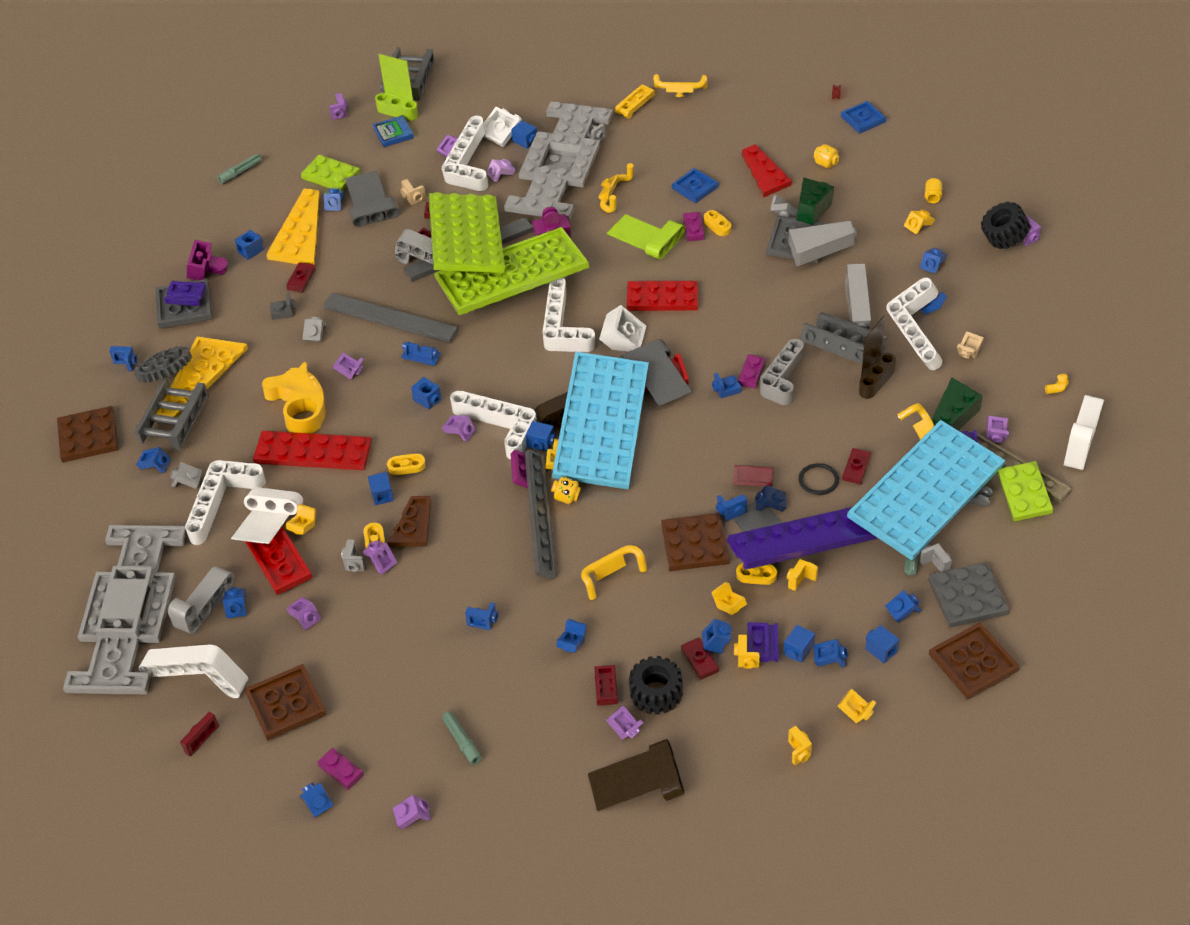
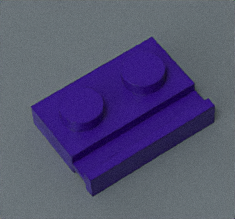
(185, 293)
(764, 640)

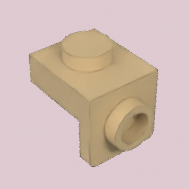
(412, 194)
(970, 345)

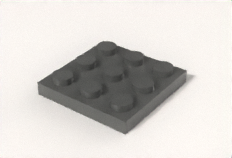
(778, 242)
(176, 314)
(968, 594)

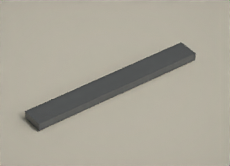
(508, 232)
(391, 317)
(540, 515)

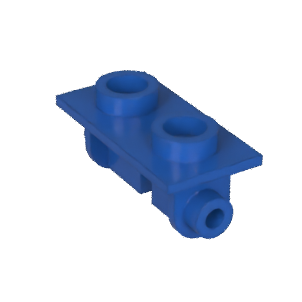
(421, 354)

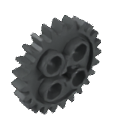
(163, 364)

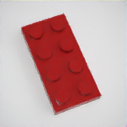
(662, 295)
(280, 562)

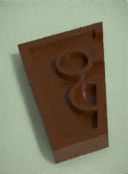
(414, 524)

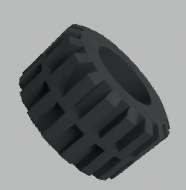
(1005, 225)
(656, 699)

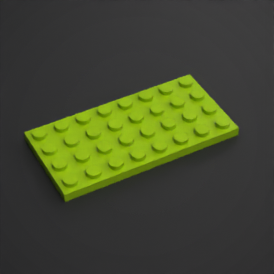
(465, 233)
(526, 267)

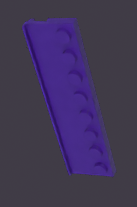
(797, 538)

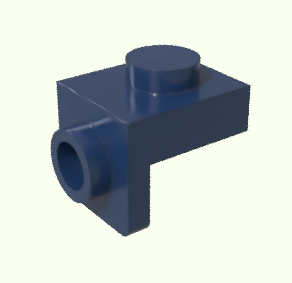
(771, 497)

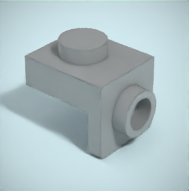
(597, 132)
(782, 208)
(313, 329)
(186, 475)
(938, 556)
(350, 559)

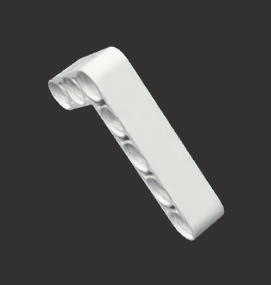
(455, 166)
(906, 305)
(558, 337)
(497, 413)
(1083, 432)
(217, 478)
(197, 660)

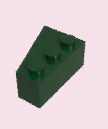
(814, 200)
(957, 405)

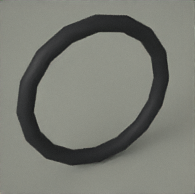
(815, 491)

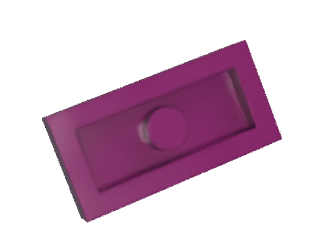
(693, 226)
(751, 371)
(518, 468)
(340, 768)

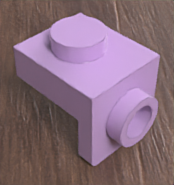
(500, 167)

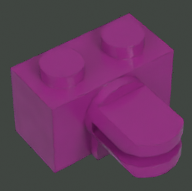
(550, 221)
(203, 261)

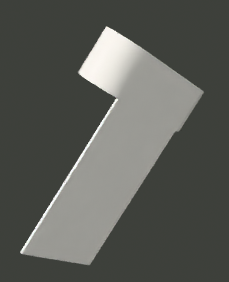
(266, 515)

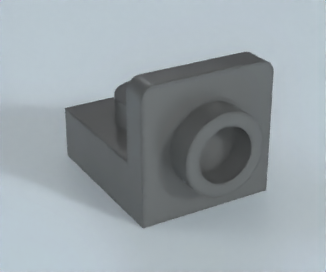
(283, 309)

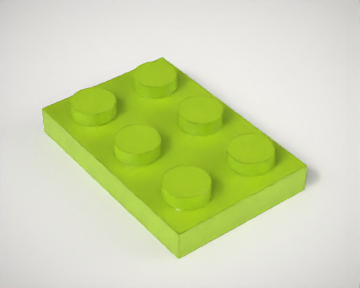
(329, 172)
(1025, 491)

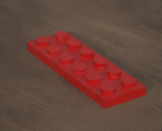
(312, 450)

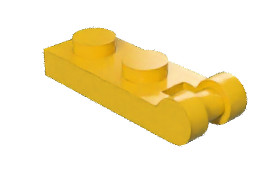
(634, 101)

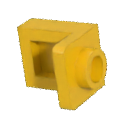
(917, 219)
(303, 520)
(801, 570)
(728, 600)
(745, 659)
(856, 706)
(801, 744)

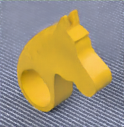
(302, 394)

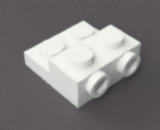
(499, 126)

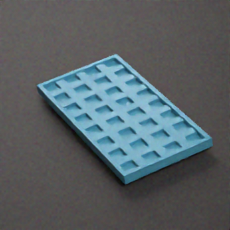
(601, 420)
(926, 489)

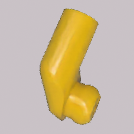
(1059, 386)

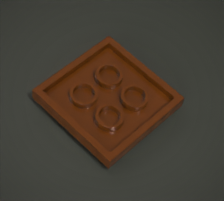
(87, 434)
(694, 542)
(974, 660)
(285, 702)

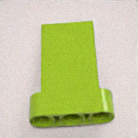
(398, 92)
(652, 240)

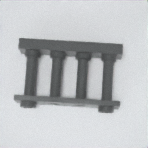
(424, 70)
(837, 336)
(183, 423)

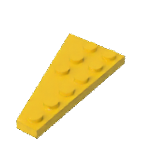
(298, 235)
(207, 364)

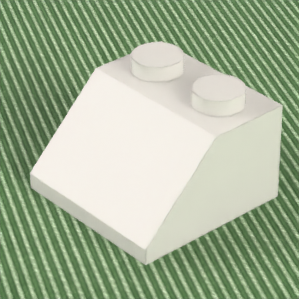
(622, 330)

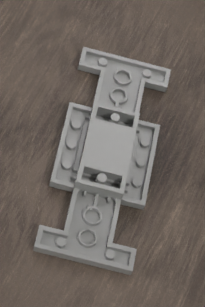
(568, 159)
(116, 606)

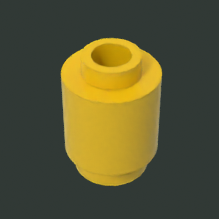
(933, 190)

